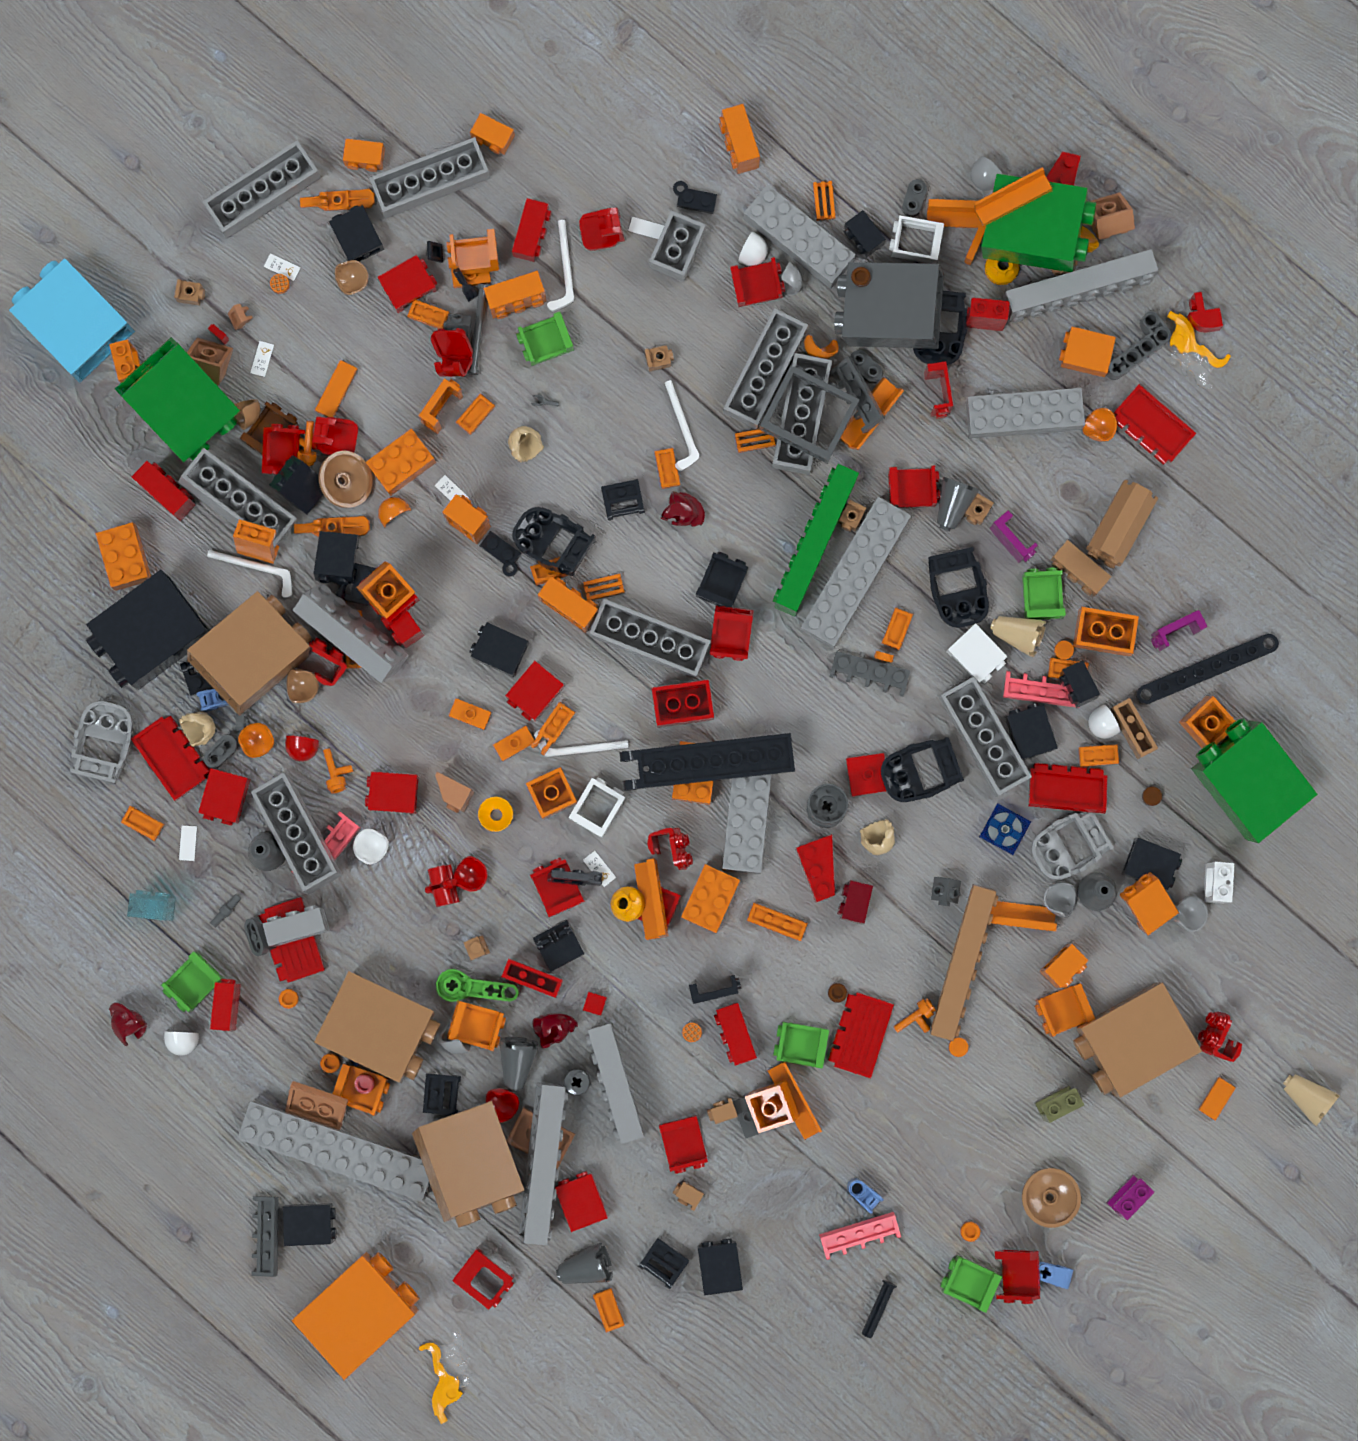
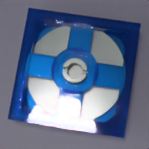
(1004, 829)

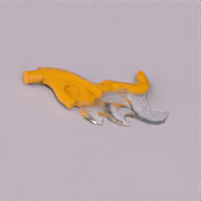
(1190, 354)
(451, 1372)

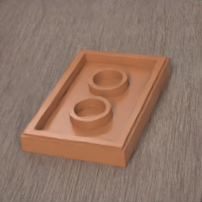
(316, 1105)
(521, 1132)

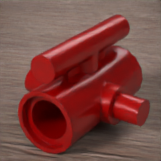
(442, 885)

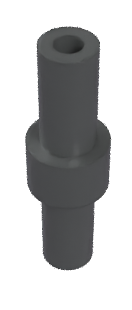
(225, 910)

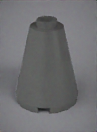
(954, 502)
(270, 858)
(1090, 891)
(516, 1061)
(586, 1267)

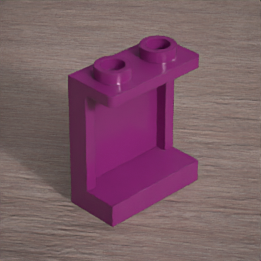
(1009, 540)
(1194, 620)
(1130, 1197)

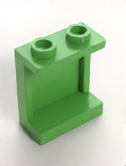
(545, 340)
(1043, 594)
(191, 982)
(801, 1044)
(970, 1283)

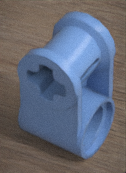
(210, 700)
(866, 1197)
(1057, 1275)

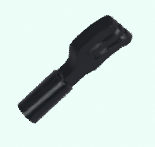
(467, 289)

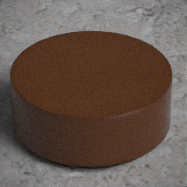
(861, 277)
(1151, 796)
(837, 992)

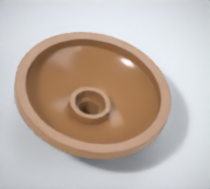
(354, 475)
(1061, 1207)

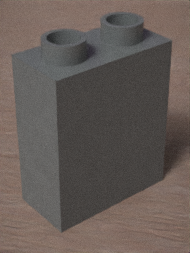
(894, 309)

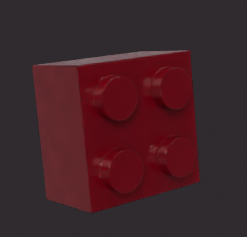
(855, 902)

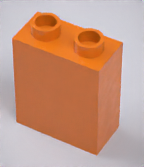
(357, 1313)

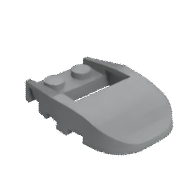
(108, 723)
(1054, 858)

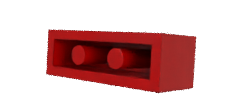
(531, 230)
(532, 978)
(735, 1034)

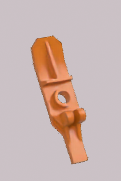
(348, 200)
(348, 525)

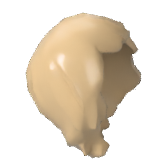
(525, 443)
(198, 727)
(878, 837)

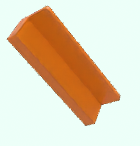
(1012, 197)
(953, 213)
(885, 396)
(654, 913)
(1023, 916)
(806, 1122)

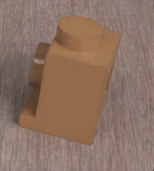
(194, 298)
(655, 363)
(981, 502)
(852, 524)
(476, 947)
(722, 1111)
(688, 1194)

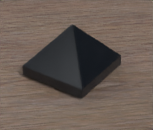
(434, 251)

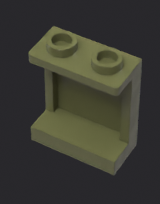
(1059, 1104)

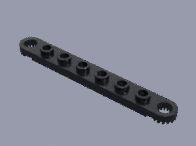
(1207, 669)

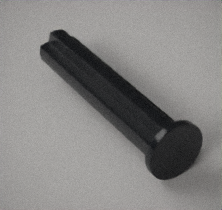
(878, 1309)

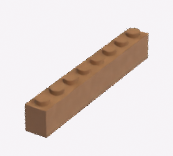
(963, 962)

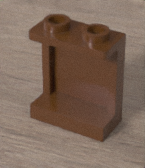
(270, 415)

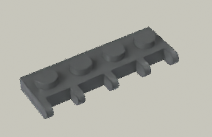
(854, 382)
(870, 671)
(266, 1236)

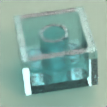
(151, 907)

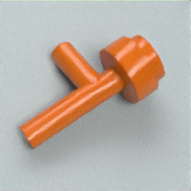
(307, 455)
(335, 784)
(925, 1008)

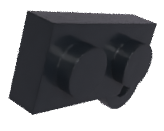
(695, 199)
(501, 551)

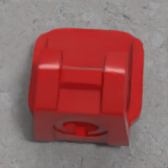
(601, 229)
(454, 350)
(334, 435)
(334, 655)
(678, 843)
(1214, 1036)

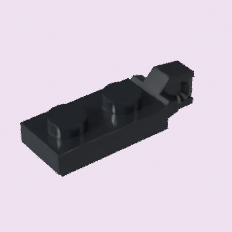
(576, 877)

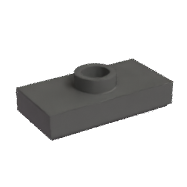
(745, 1118)

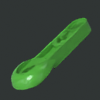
(468, 987)

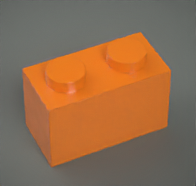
(492, 134)
(363, 155)

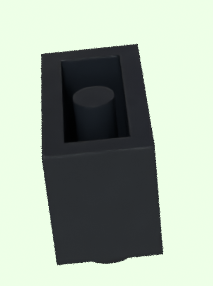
(864, 234)
(1079, 684)

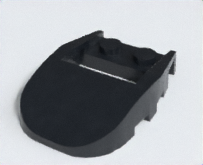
(950, 344)
(538, 529)
(962, 607)
(902, 778)

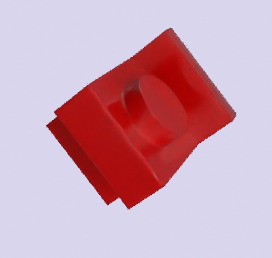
(1202, 319)

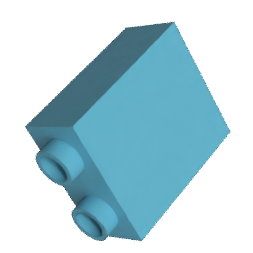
(70, 318)

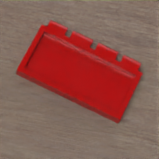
(1154, 424)
(169, 758)
(1068, 790)
(298, 957)
(862, 1035)

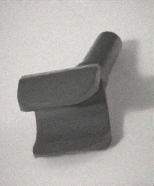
(541, 401)

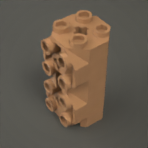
(1121, 524)

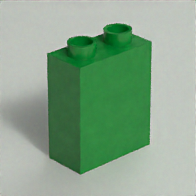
(1042, 231)
(178, 400)
(1253, 779)

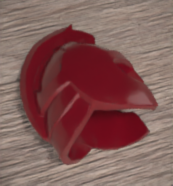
(684, 509)
(126, 1022)
(553, 1028)

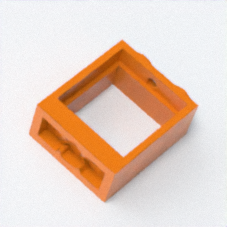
(125, 358)

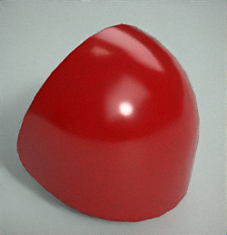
(301, 748)
(470, 874)
(504, 1103)

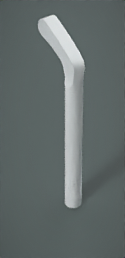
(569, 297)
(693, 453)
(285, 574)
(581, 749)

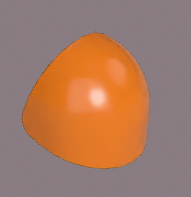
(825, 352)
(1100, 425)
(391, 508)
(256, 740)

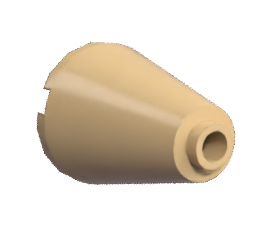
(1019, 632)
(1310, 1097)

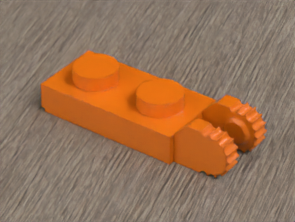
(553, 726)

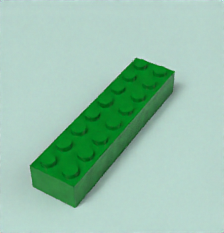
(816, 540)

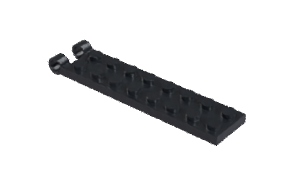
(711, 761)

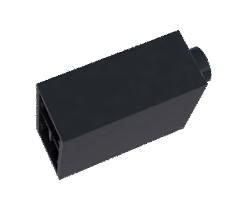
(146, 631)

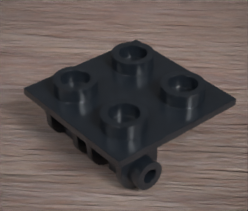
(558, 946)

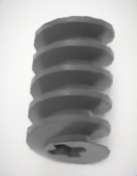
(576, 1090)

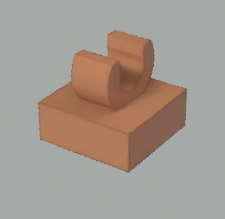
(238, 316)

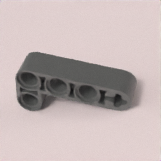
(1136, 350)

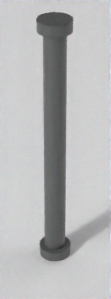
(478, 329)

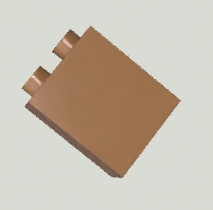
(250, 651)
(377, 1028)
(1136, 1041)
(468, 1164)

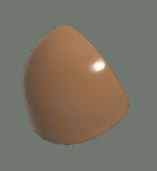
(351, 277)
(248, 413)
(301, 686)

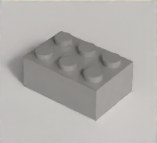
(677, 246)
(295, 926)

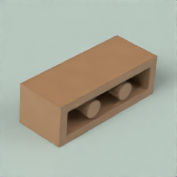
(1080, 568)
(1133, 728)

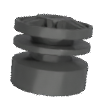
(830, 795)

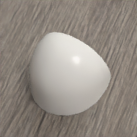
(753, 251)
(1103, 723)
(370, 846)
(181, 1042)

